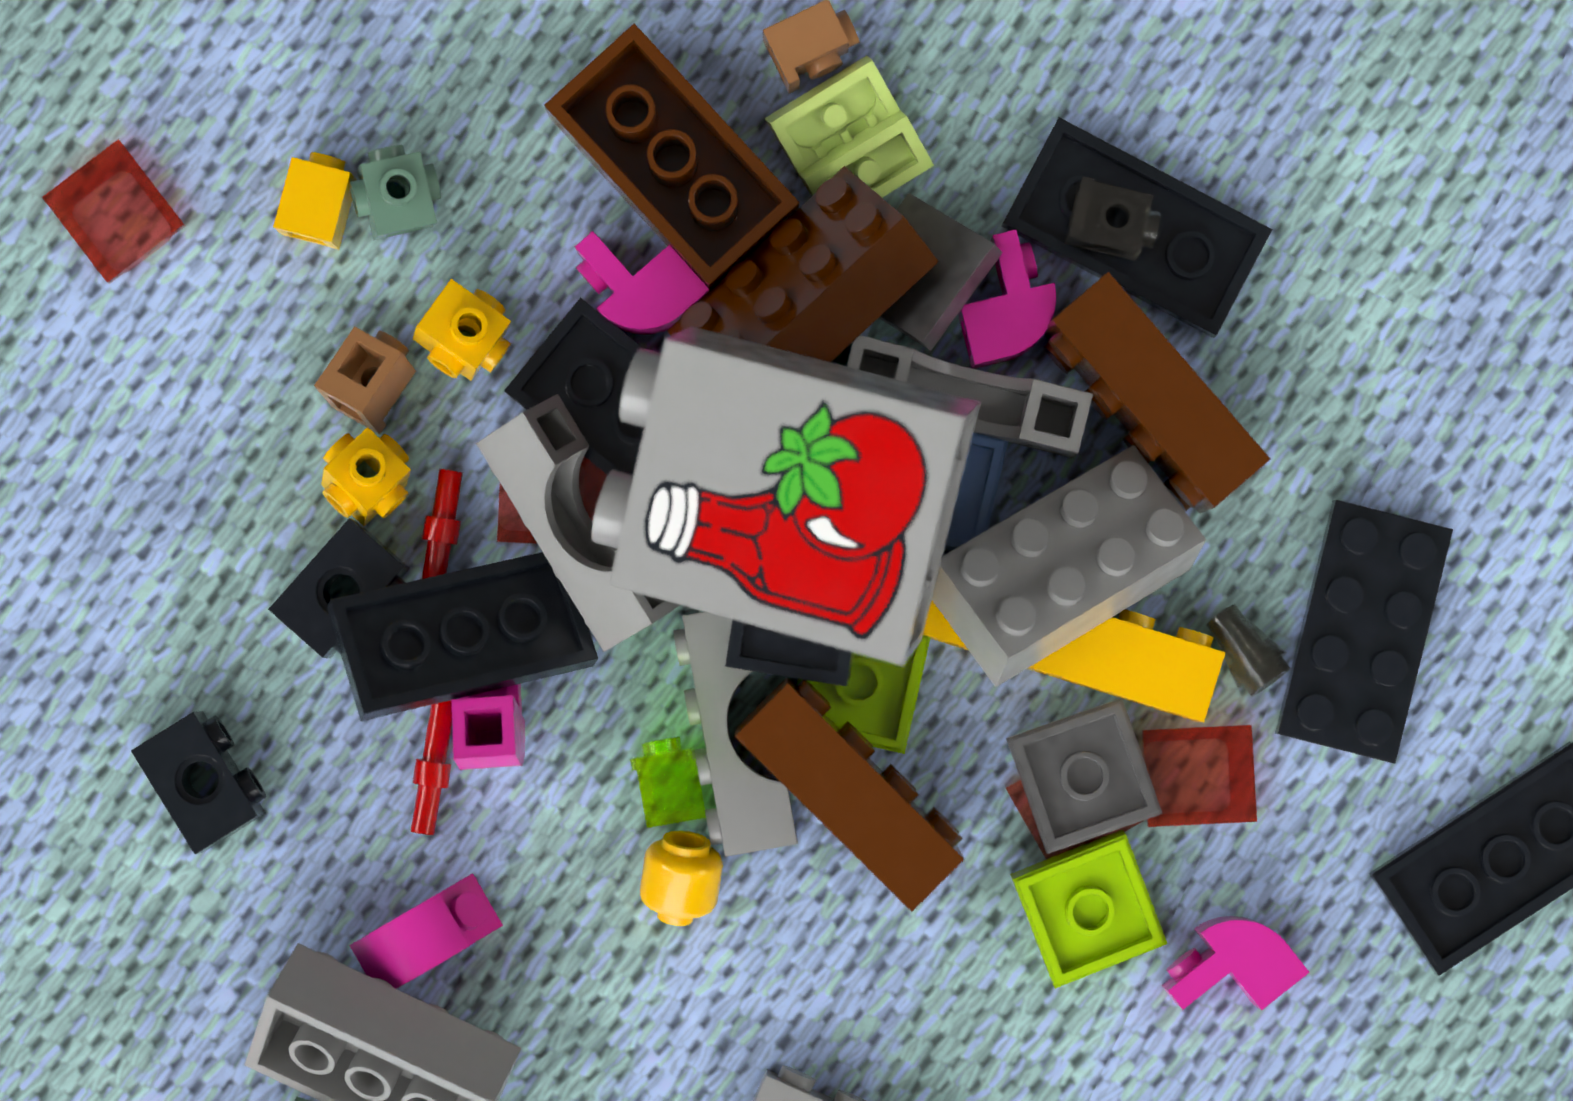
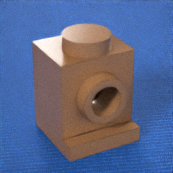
(809, 43)
(353, 365)

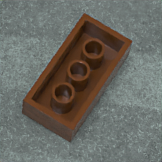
(671, 156)
(818, 274)
(1153, 395)
(849, 793)

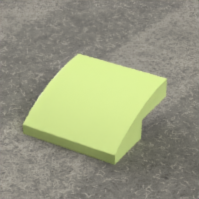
(852, 125)

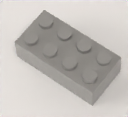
(1065, 565)
(366, 1041)

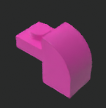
(650, 298)
(1016, 320)
(489, 729)
(427, 934)
(1239, 947)

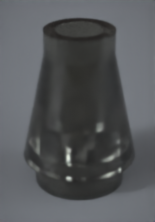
(1250, 654)

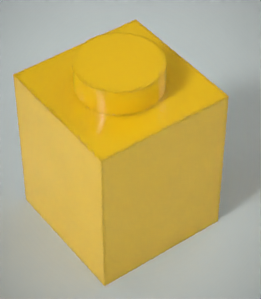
(315, 200)

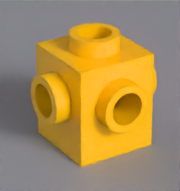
(457, 311)
(359, 495)

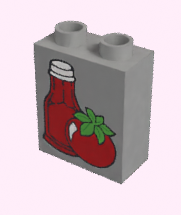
(785, 491)

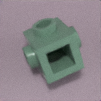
(392, 215)

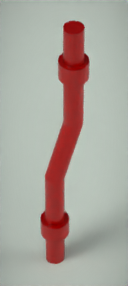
(432, 771)

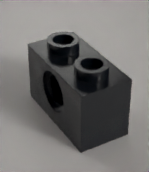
(351, 553)
(168, 765)

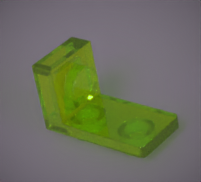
(669, 782)

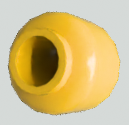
(681, 877)

